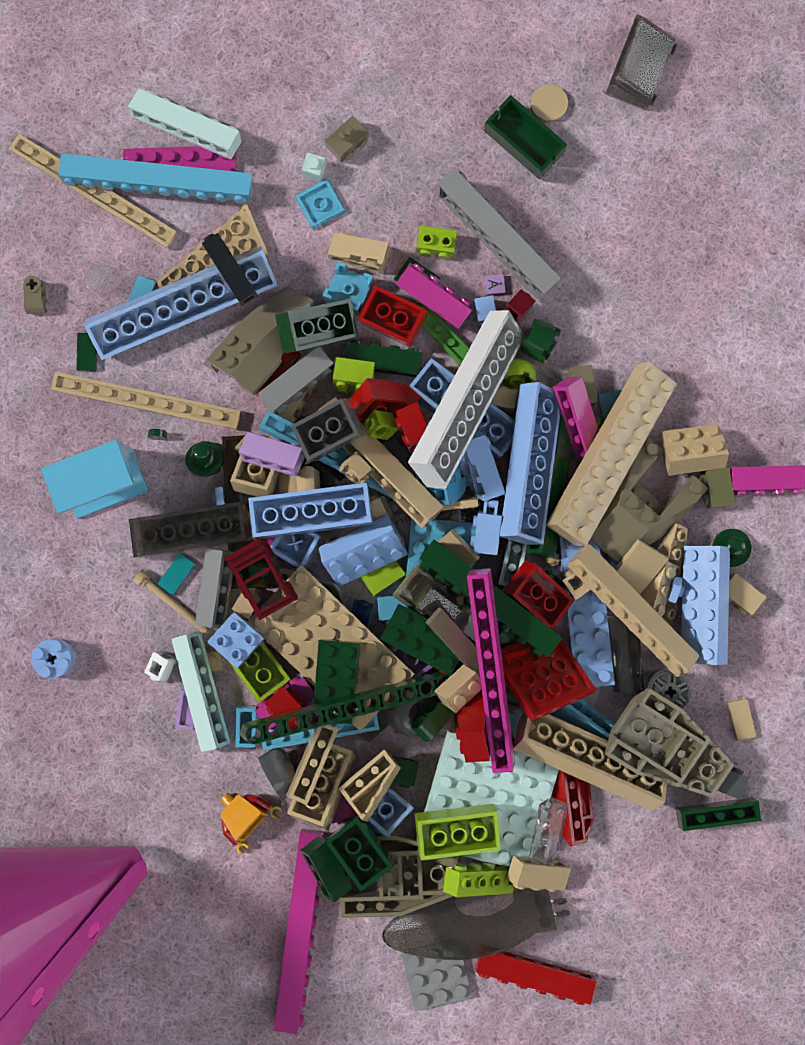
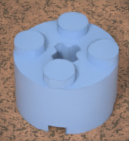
(59, 667)

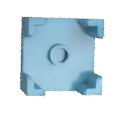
(348, 285)

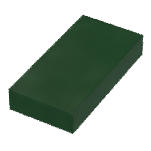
(86, 353)

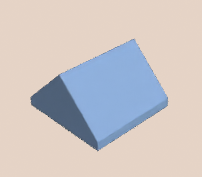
(389, 813)

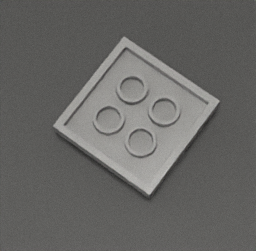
(436, 981)

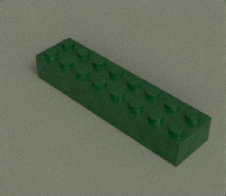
(509, 613)

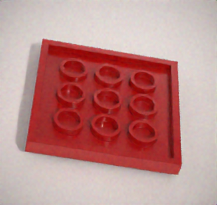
(544, 682)

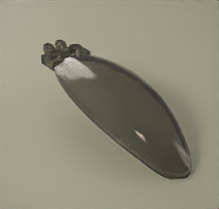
(473, 925)

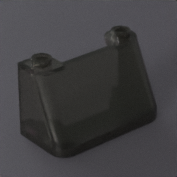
(641, 64)

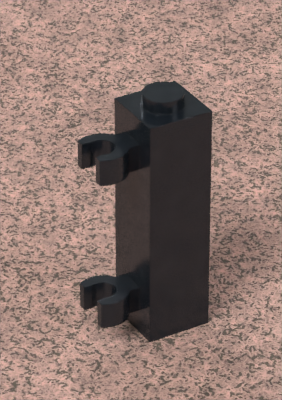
(229, 268)

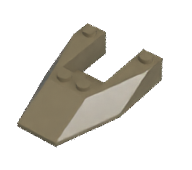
(639, 514)
(405, 887)

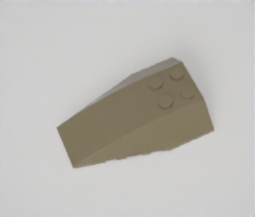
(254, 345)
(667, 745)

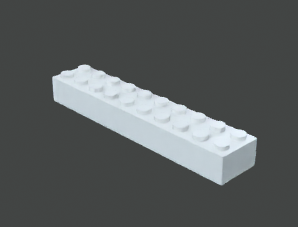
(466, 400)

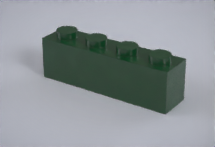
(386, 359)
(718, 814)

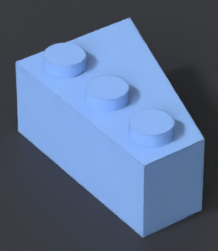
(481, 469)

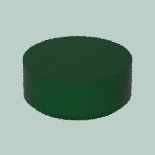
(157, 434)

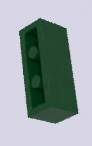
(326, 869)

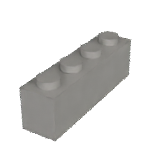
(296, 381)
(214, 589)

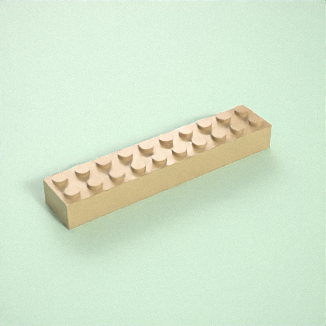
(611, 454)

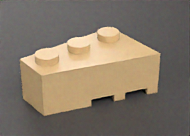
(359, 252)
(370, 784)

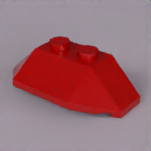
(579, 810)

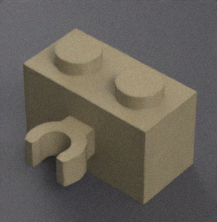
(347, 139)

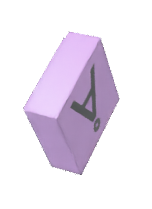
(495, 284)

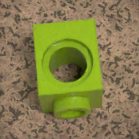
(380, 425)

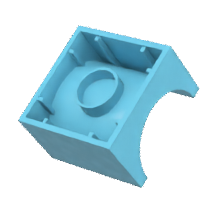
(95, 479)

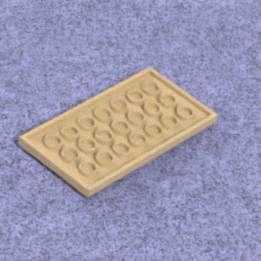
(318, 616)

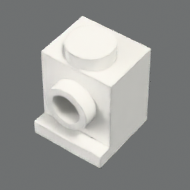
(154, 668)

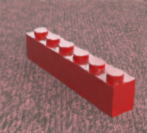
(538, 975)

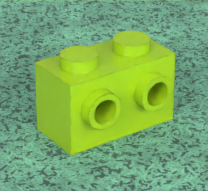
(436, 242)

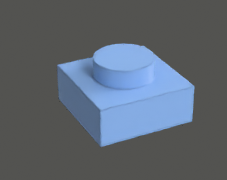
(219, 496)
(676, 589)

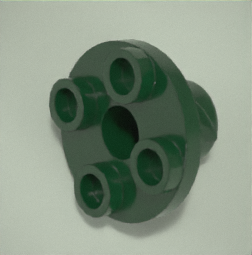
(204, 459)
(738, 545)

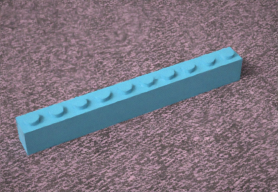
(155, 178)

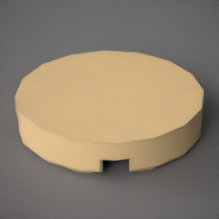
(549, 103)

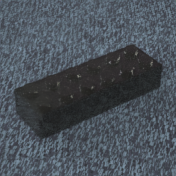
(190, 530)

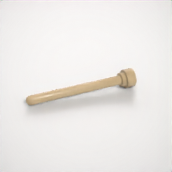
(144, 580)

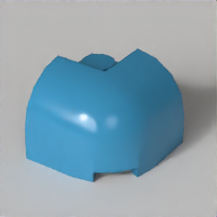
(452, 492)

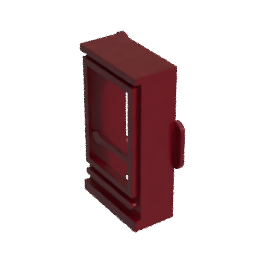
(250, 554)

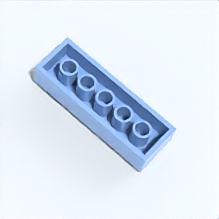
(495, 424)
(310, 511)
(706, 602)

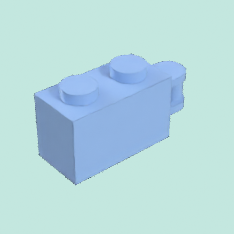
(487, 529)

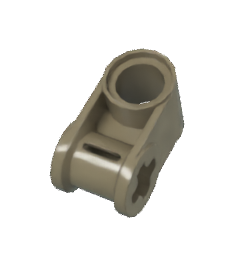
(34, 298)

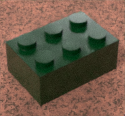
(360, 852)

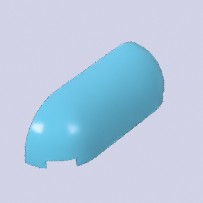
(586, 718)

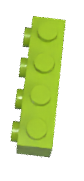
(477, 880)

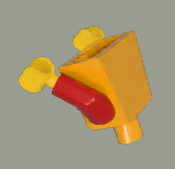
(243, 817)

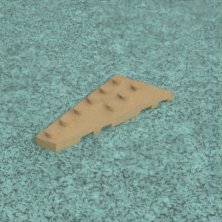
(238, 234)

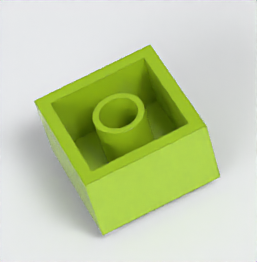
(350, 374)

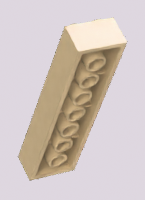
(585, 758)

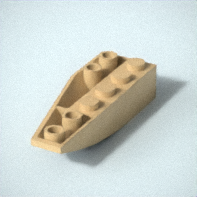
(659, 589)

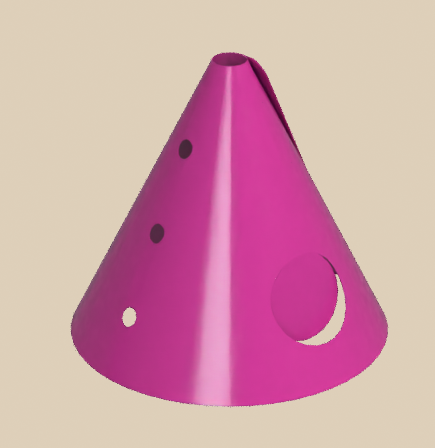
(50, 919)

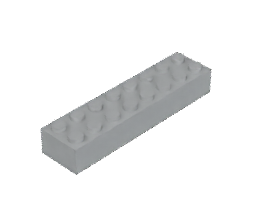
(497, 234)

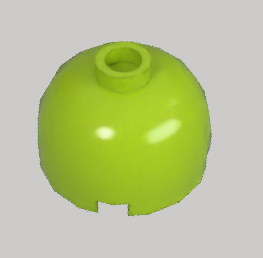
(519, 372)

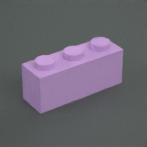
(272, 454)

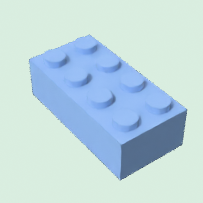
(363, 551)

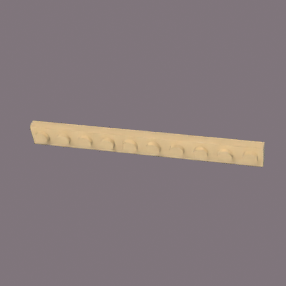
(102, 197)
(146, 400)

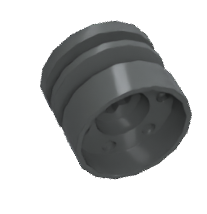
(662, 679)

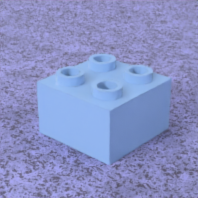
(297, 548)
(236, 639)

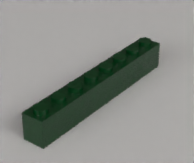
(558, 486)

